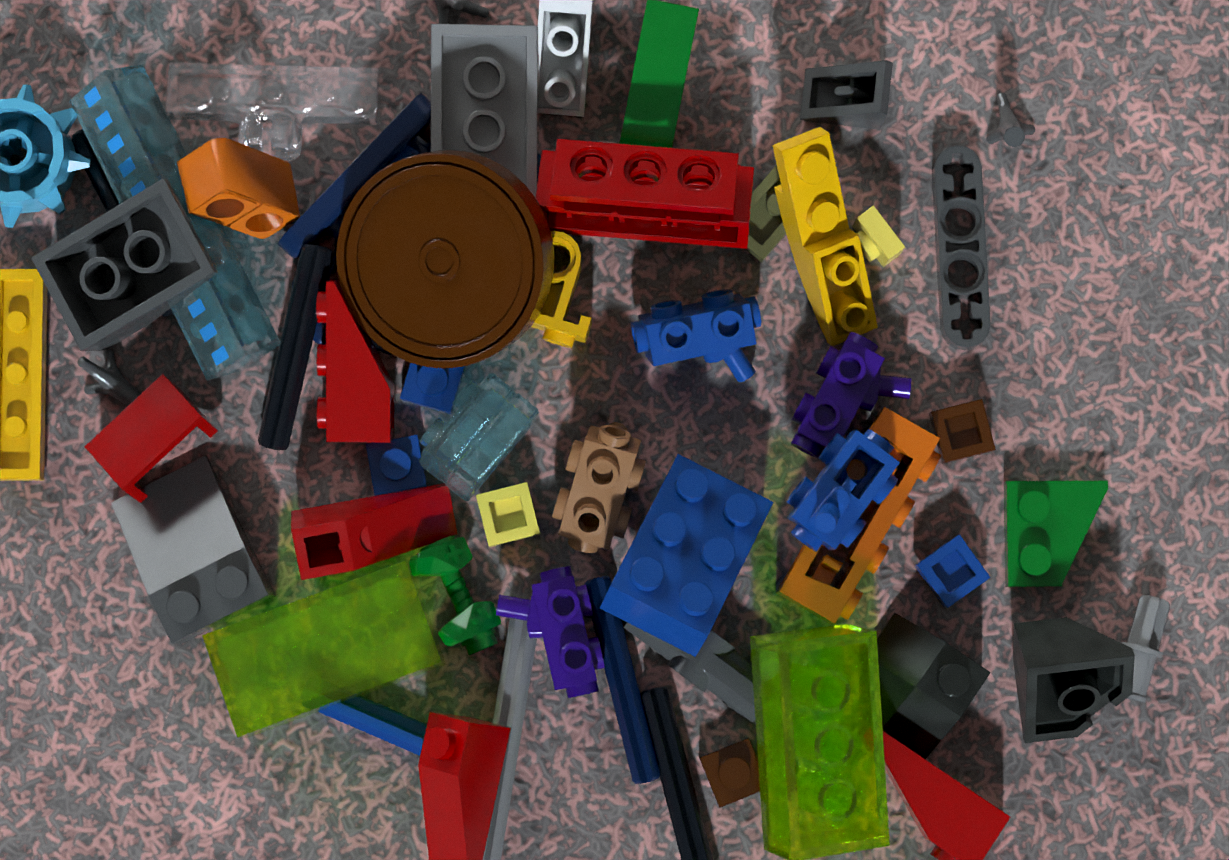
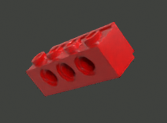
(646, 193)

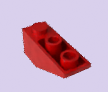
(358, 386)
(369, 529)

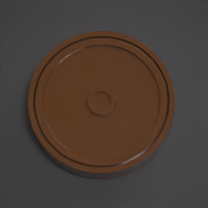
(445, 258)

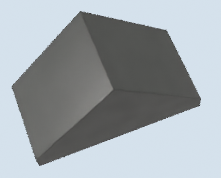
(847, 94)

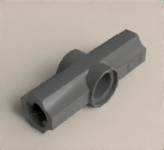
(713, 669)

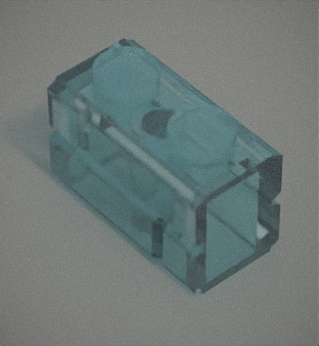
(477, 436)

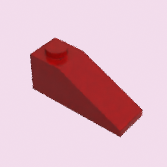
(460, 783)
(943, 809)

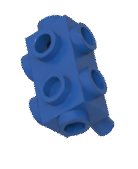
(705, 329)
(831, 506)

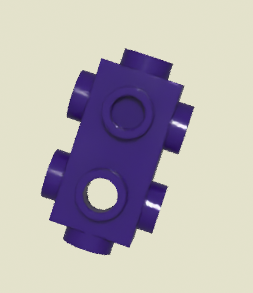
(849, 384)
(557, 617)

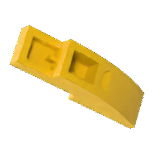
(820, 237)

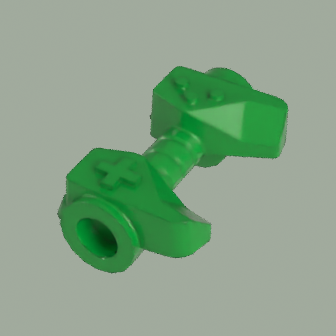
(473, 621)

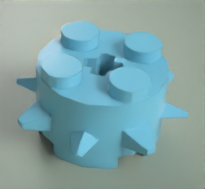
(49, 162)

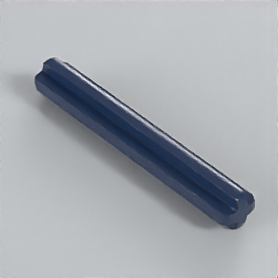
(623, 686)

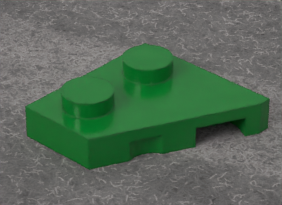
(1046, 528)

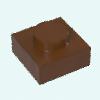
(962, 431)
(732, 772)

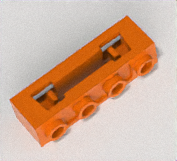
(815, 593)

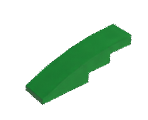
(659, 74)

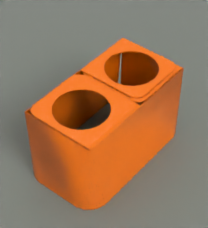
(239, 187)

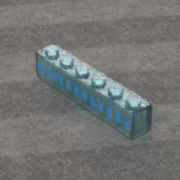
(135, 151)

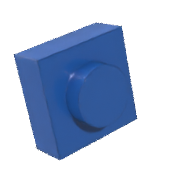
(432, 386)
(396, 465)
(952, 571)

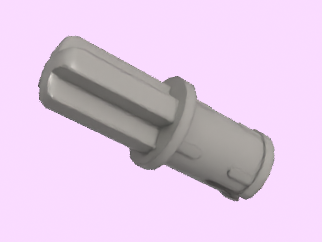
(1145, 641)

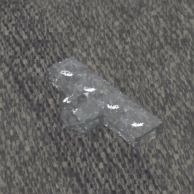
(272, 100)

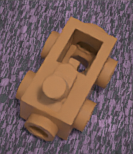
(603, 472)

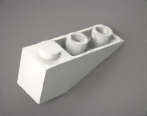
(563, 56)

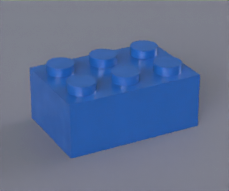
(686, 555)

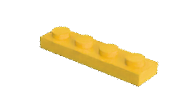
(22, 374)

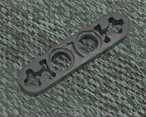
(967, 247)

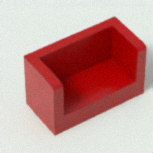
(146, 434)

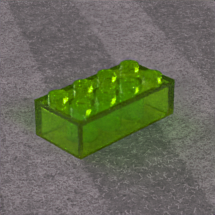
(323, 650)
(820, 741)

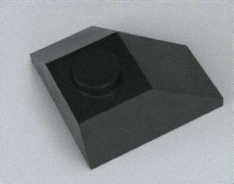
(1066, 676)
(923, 684)

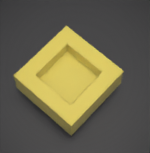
(877, 237)
(508, 514)

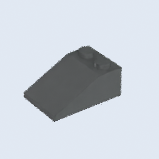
(125, 267)
(192, 552)

